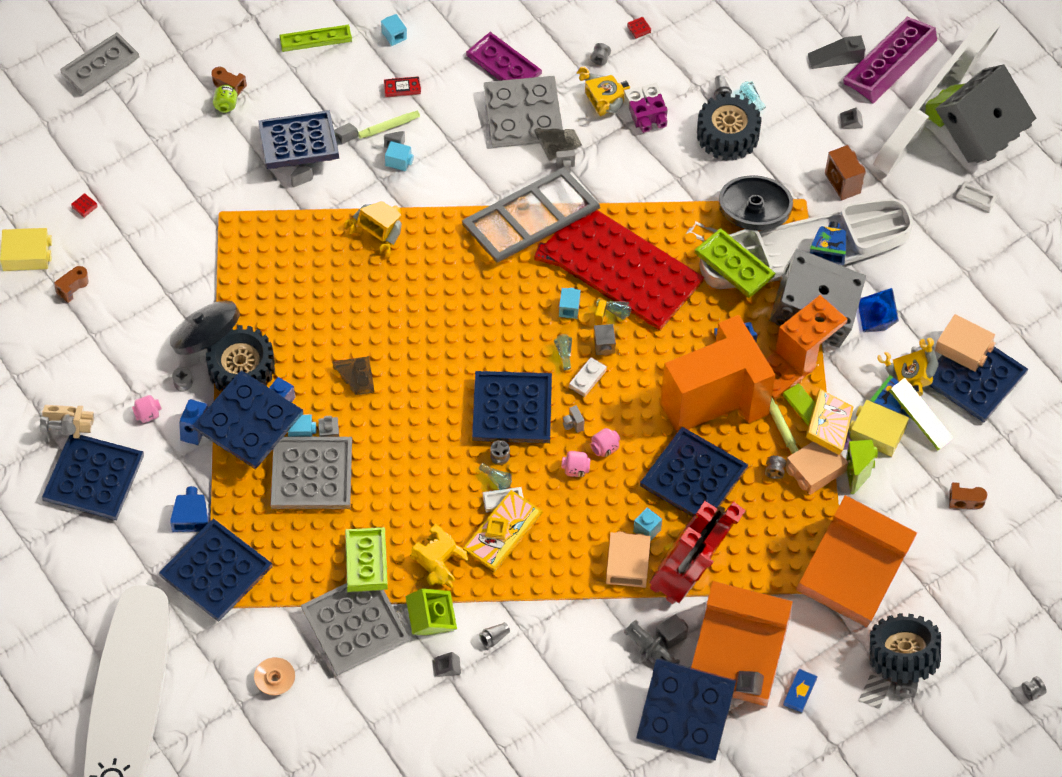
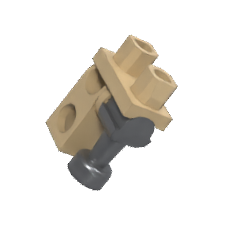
(67, 419)

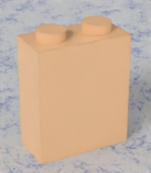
(965, 343)
(815, 467)
(628, 559)

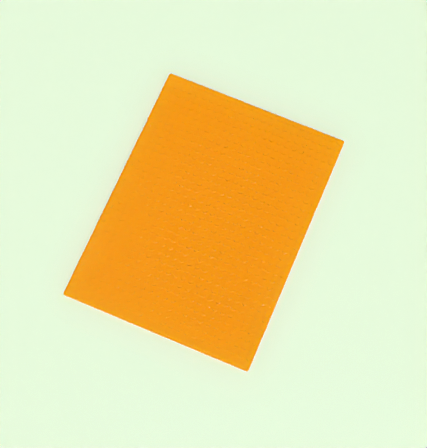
(431, 323)

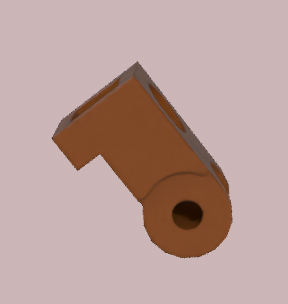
(222, 77)
(71, 282)
(966, 497)

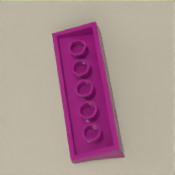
(891, 58)

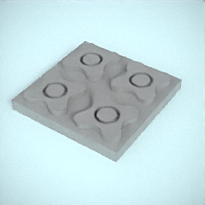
(519, 108)
(312, 473)
(354, 626)

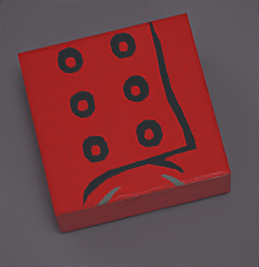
(639, 27)
(84, 205)

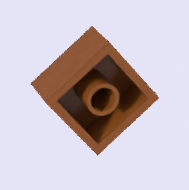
(845, 172)

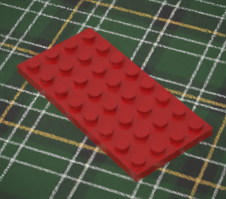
(624, 267)

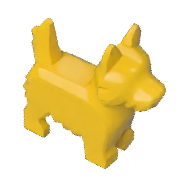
(435, 555)

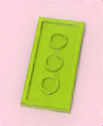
(734, 263)
(366, 559)

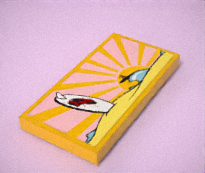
(829, 422)
(521, 518)

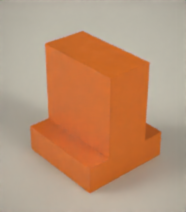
(718, 379)
(856, 561)
(742, 634)

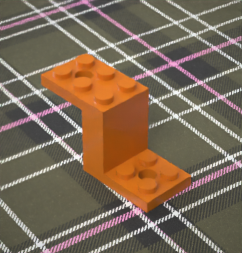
(800, 342)

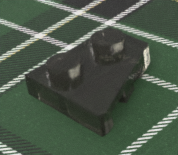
(557, 140)
(356, 374)

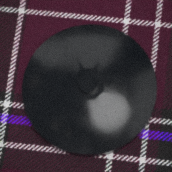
(755, 202)
(204, 327)

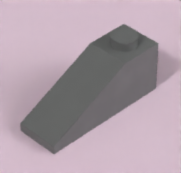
(841, 52)

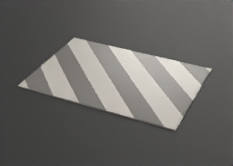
(874, 691)

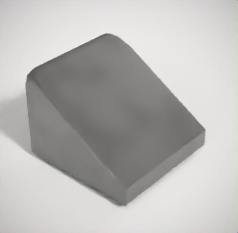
(851, 119)
(346, 132)
(398, 137)
(301, 175)
(447, 665)
(750, 682)

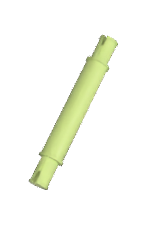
(386, 125)
(782, 427)

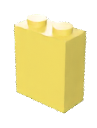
(25, 249)
(879, 425)

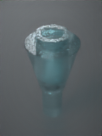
(749, 91)
(618, 308)
(563, 344)
(499, 478)

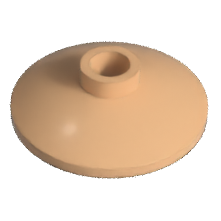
(273, 668)

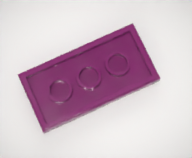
(501, 59)

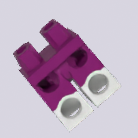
(646, 107)

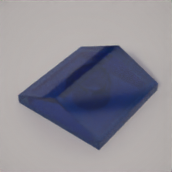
(878, 311)

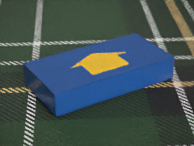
(800, 690)

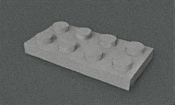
(99, 63)

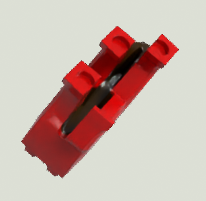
(693, 550)

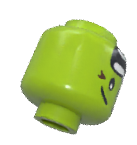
(225, 98)

